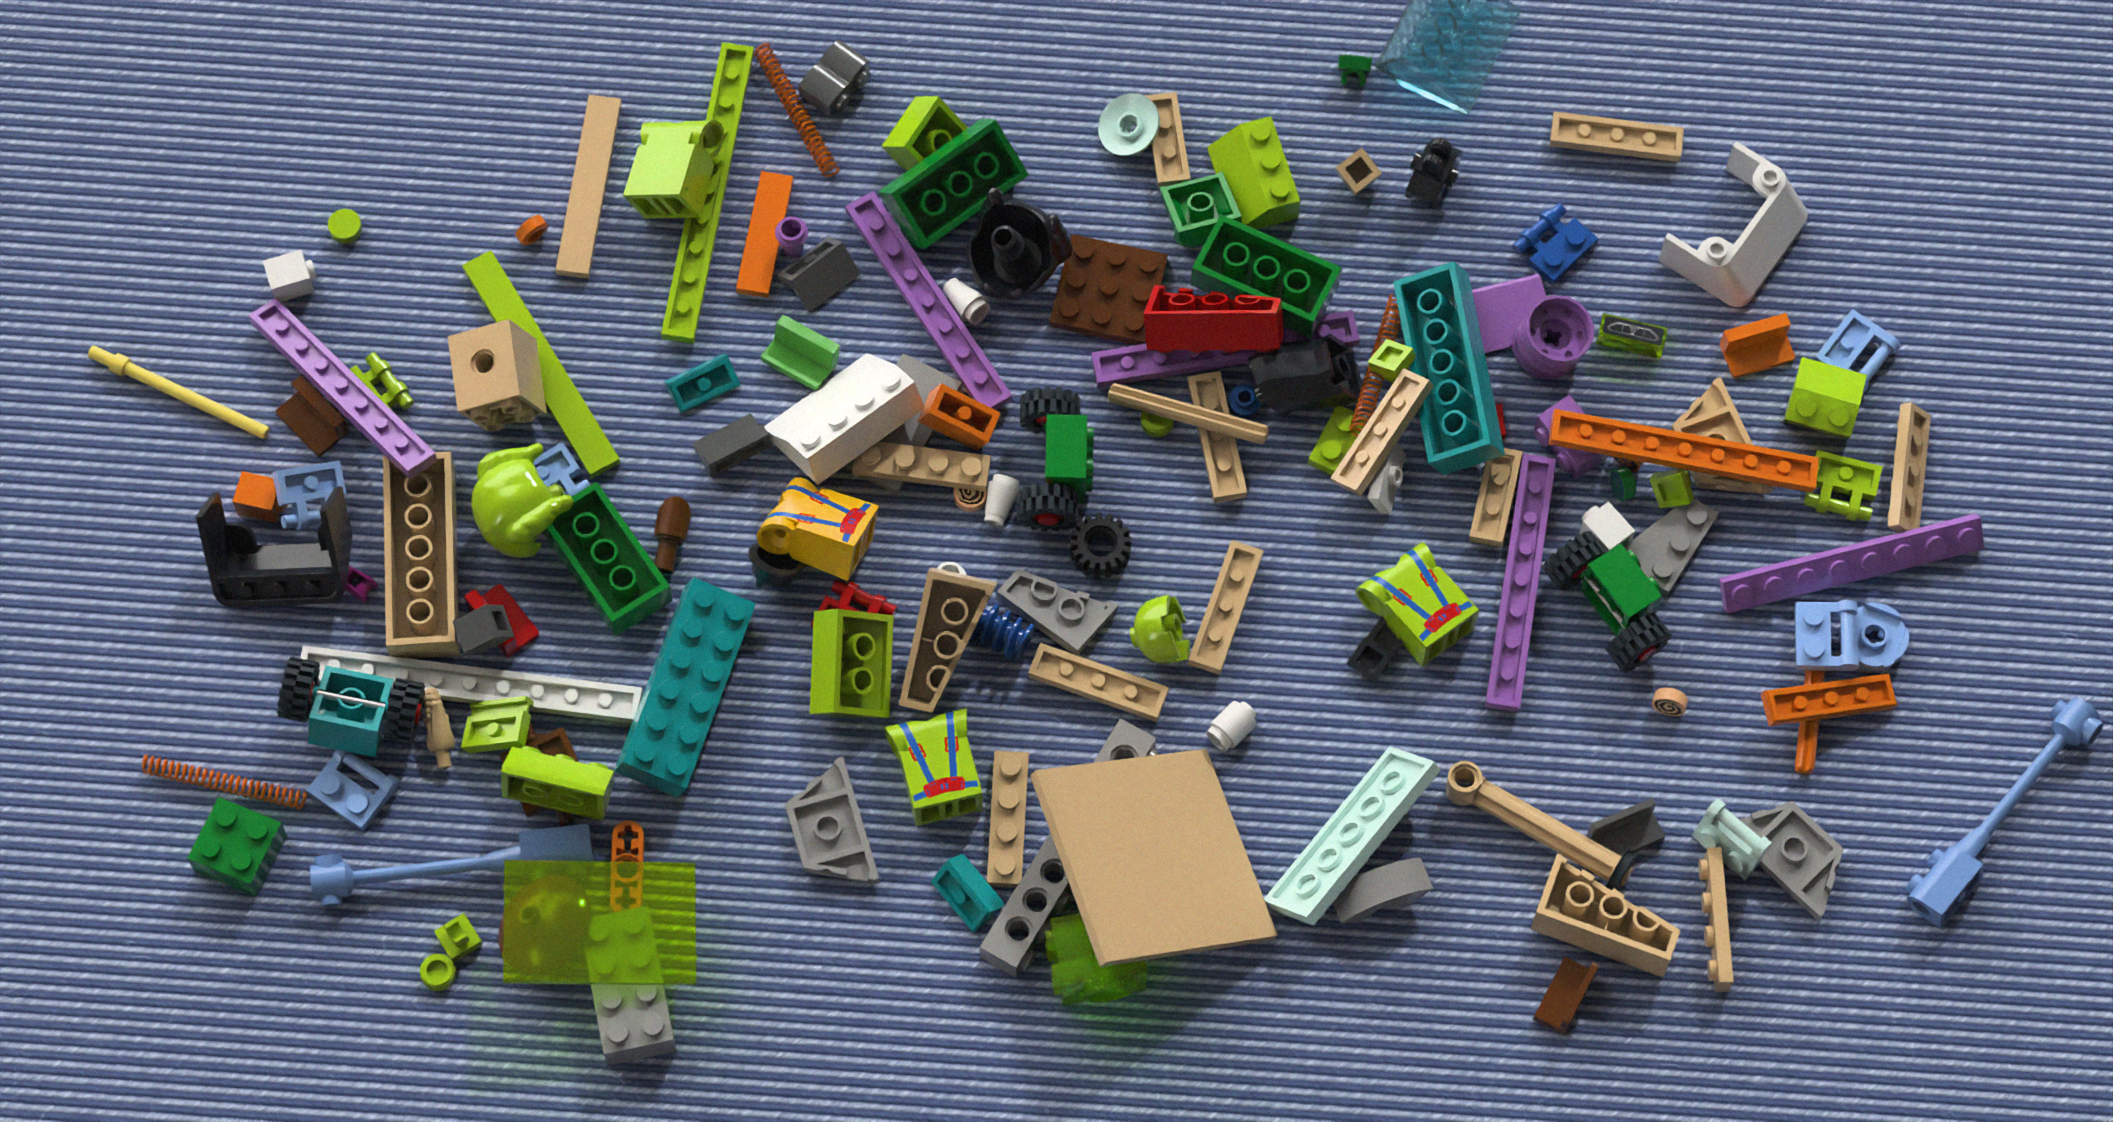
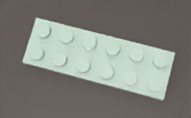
(1351, 835)

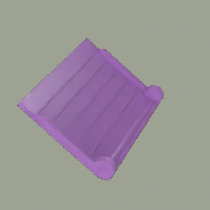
(1503, 308)

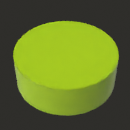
(344, 226)
(1155, 425)
(437, 972)

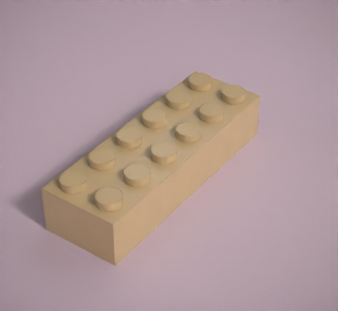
(421, 560)

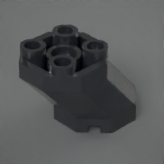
(1306, 375)

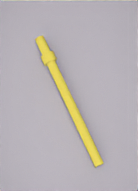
(122, 366)

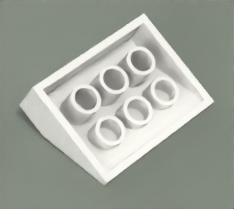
(845, 416)

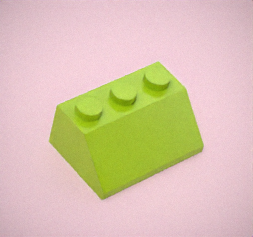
(1257, 173)
(851, 664)
(557, 782)

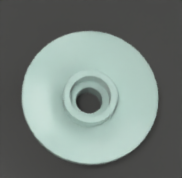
(1121, 116)

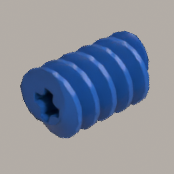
(1003, 633)

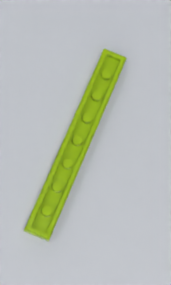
(559, 391)

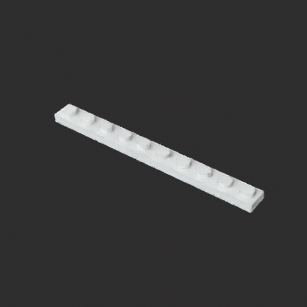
(479, 684)

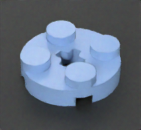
(1890, 628)

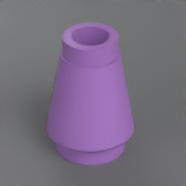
(792, 235)

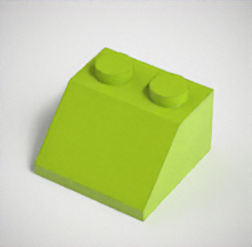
(922, 130)
(1825, 398)

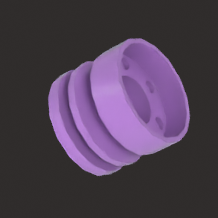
(1555, 321)

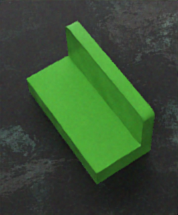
(801, 353)

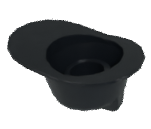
(773, 569)

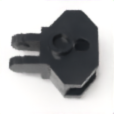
(1434, 171)

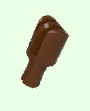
(671, 531)

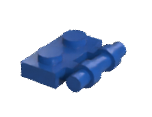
(1561, 251)

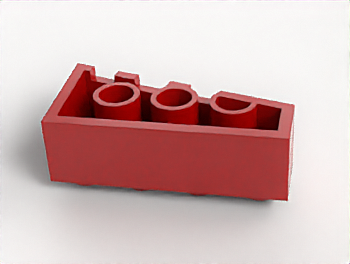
(1212, 322)

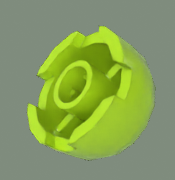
(1160, 631)

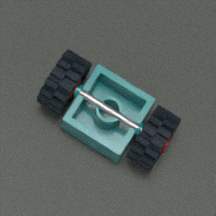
(350, 707)

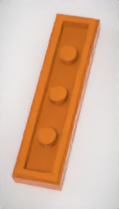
(761, 243)
(1828, 700)

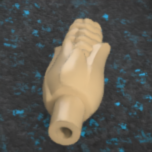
(438, 729)

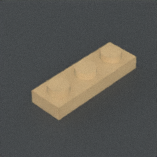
(1169, 144)
(1496, 499)

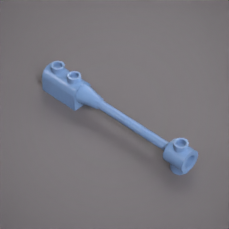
(1957, 870)
(335, 879)

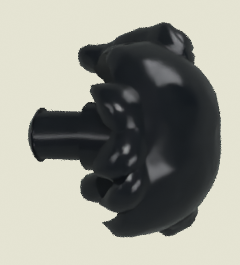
(1015, 247)

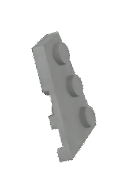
(1672, 542)
(1057, 612)

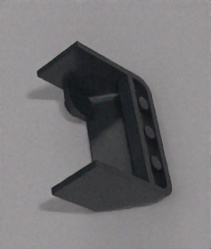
(281, 573)

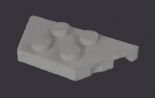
(831, 828)
(1801, 854)

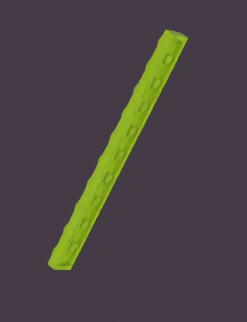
(700, 233)

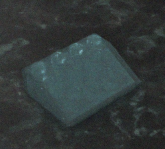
(1447, 48)

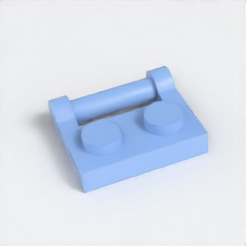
(1852, 339)
(1814, 636)
(347, 797)

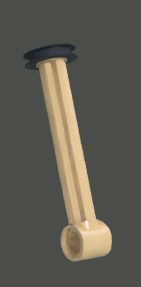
(1538, 825)

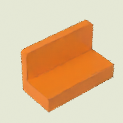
(1757, 346)

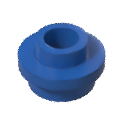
(1240, 408)

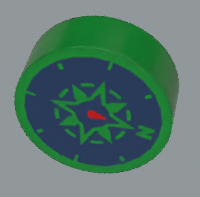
(1622, 483)

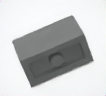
(820, 272)
(732, 445)
(1630, 828)

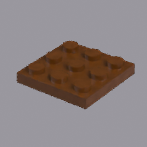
(1106, 290)

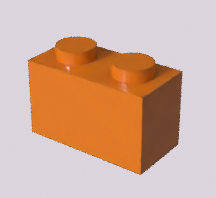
(959, 417)

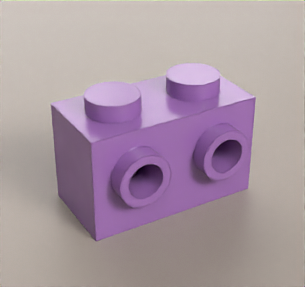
(1569, 460)

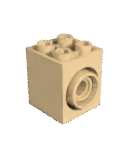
(497, 375)

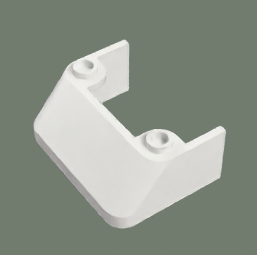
(1740, 269)

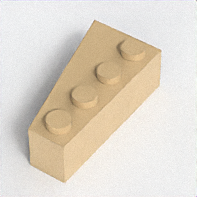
(944, 626)
(1602, 921)

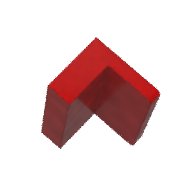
(521, 625)

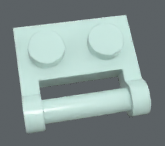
(1740, 845)

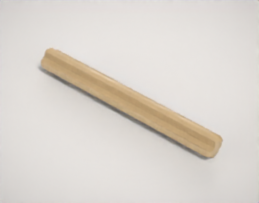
(1188, 413)

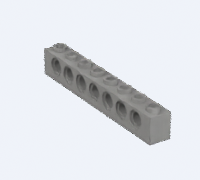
(998, 947)

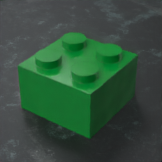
(237, 846)

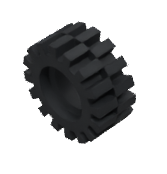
(1105, 527)

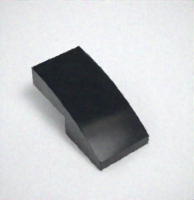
(1375, 652)

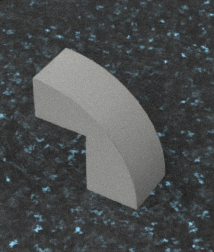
(1385, 886)

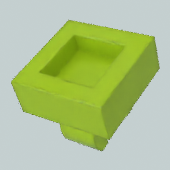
(1391, 359)
(1672, 488)
(458, 937)

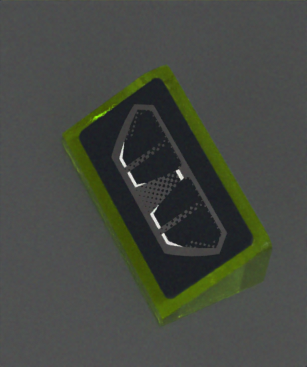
(1632, 336)

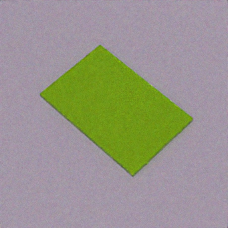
(599, 922)

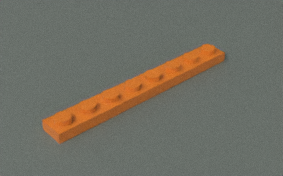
(1683, 450)

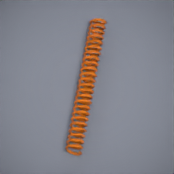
(794, 108)
(1367, 378)
(224, 779)

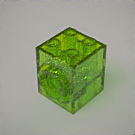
(1077, 971)

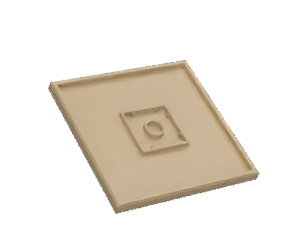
(1153, 856)

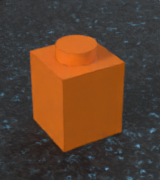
(257, 498)

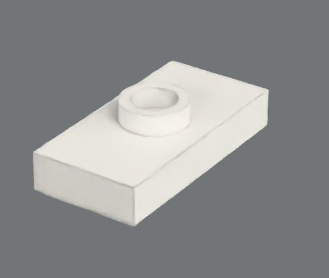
(1386, 480)

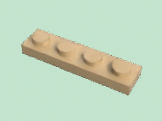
(1616, 136)
(1382, 432)
(1218, 449)
(924, 466)
(1909, 468)
(1225, 607)
(1098, 682)
(1007, 819)
(1717, 933)

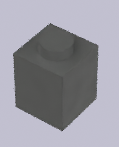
(483, 629)

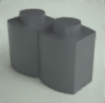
(834, 78)

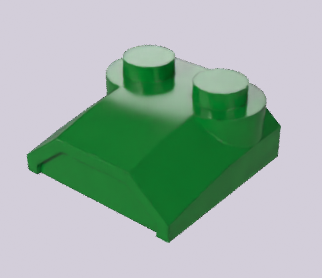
(1197, 206)

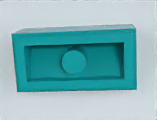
(702, 383)
(967, 892)

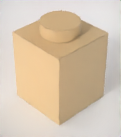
(1358, 171)

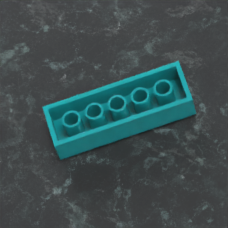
(1444, 331)
(685, 687)

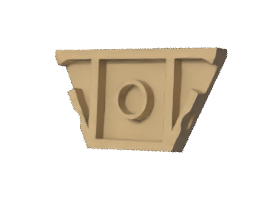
(1717, 417)

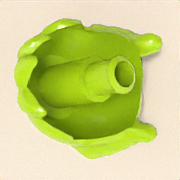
(514, 502)

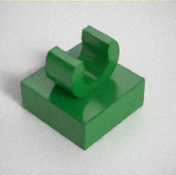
(1355, 64)

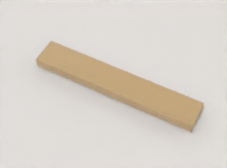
(588, 186)

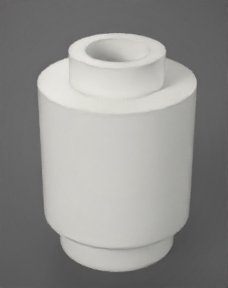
(1232, 725)

